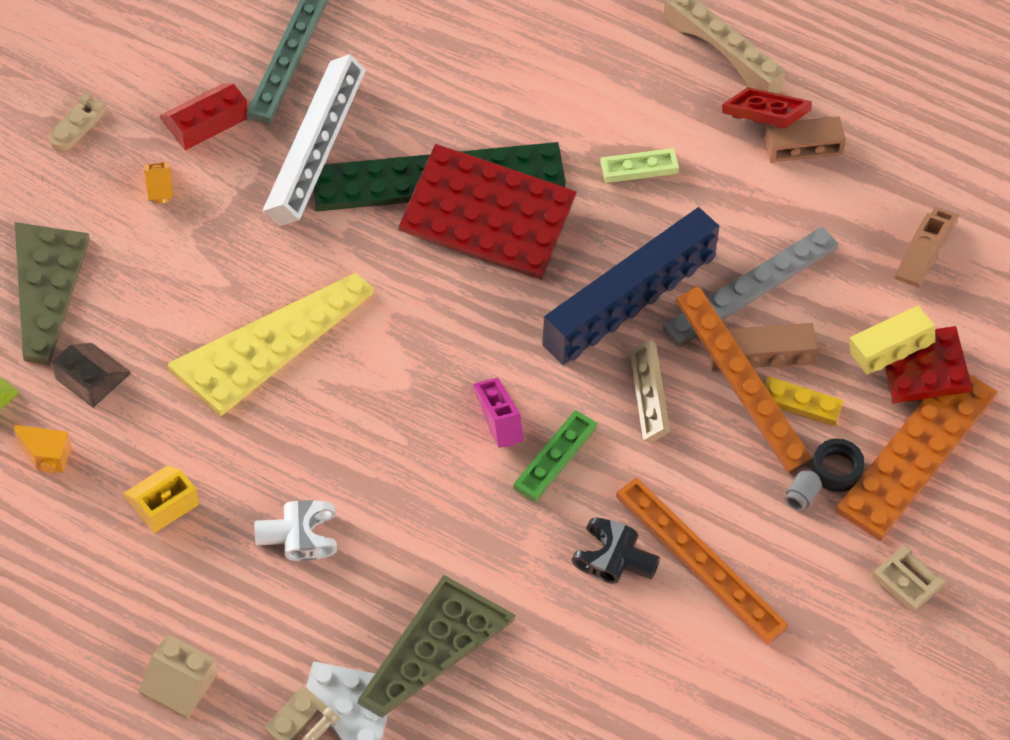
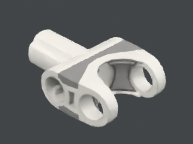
(296, 531)

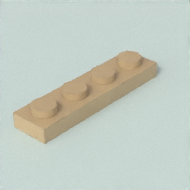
(649, 391)

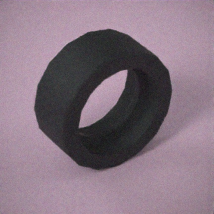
(838, 447)

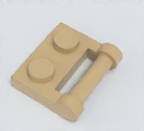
(904, 583)
(298, 715)

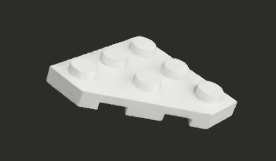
(340, 691)

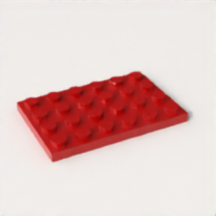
(488, 211)

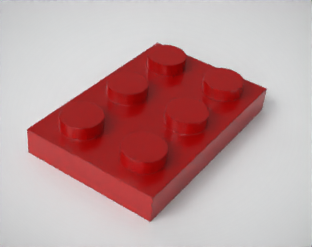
(766, 107)

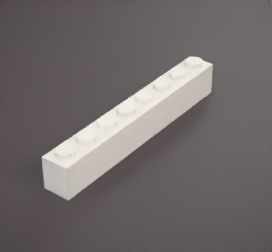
(314, 140)

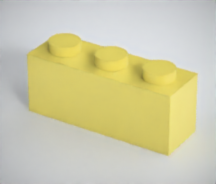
(892, 339)

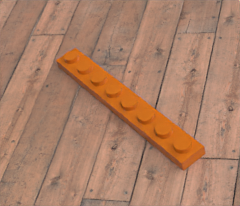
(743, 380)
(702, 561)

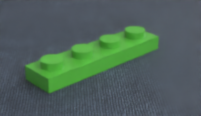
(555, 456)

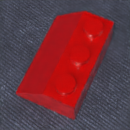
(206, 115)

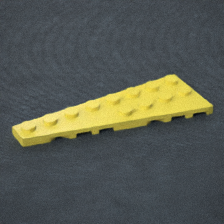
(245, 358)

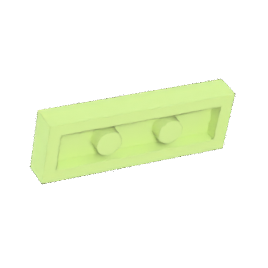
(639, 165)

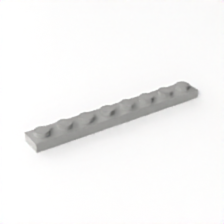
(758, 281)

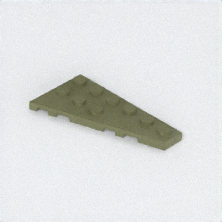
(47, 277)
(438, 637)

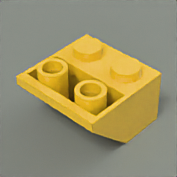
(162, 497)

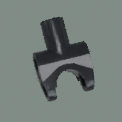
(616, 554)

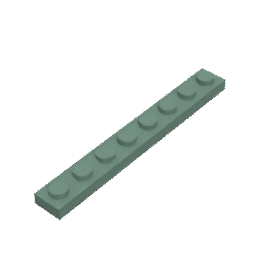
(285, 60)

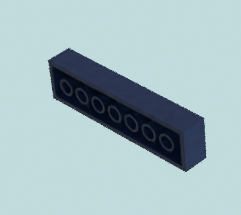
(630, 286)

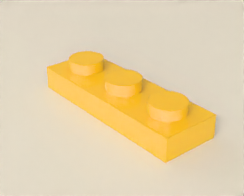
(804, 401)

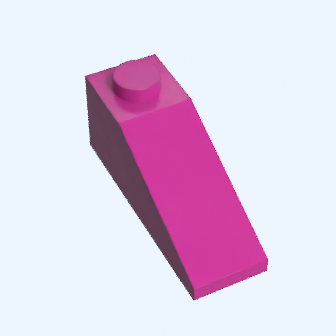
(499, 412)

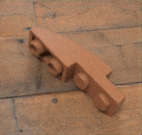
(925, 246)

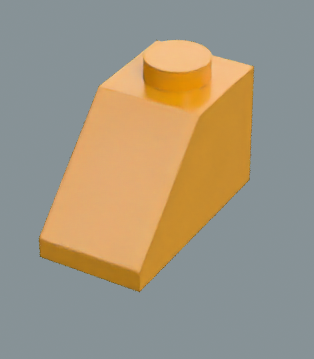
(158, 182)
(44, 447)

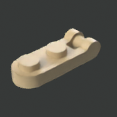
(76, 123)

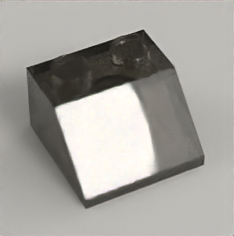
(88, 372)

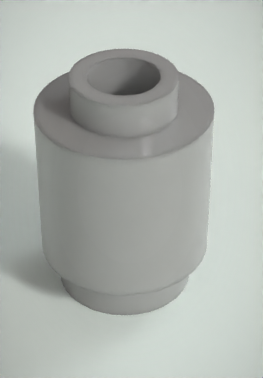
(803, 490)

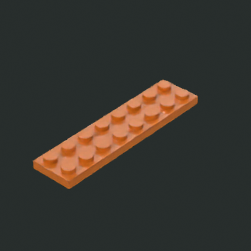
(913, 458)

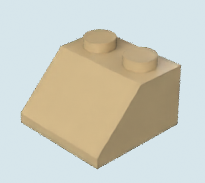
(178, 676)

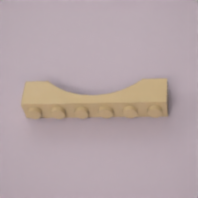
(751, 63)

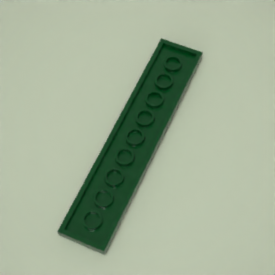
(396, 178)

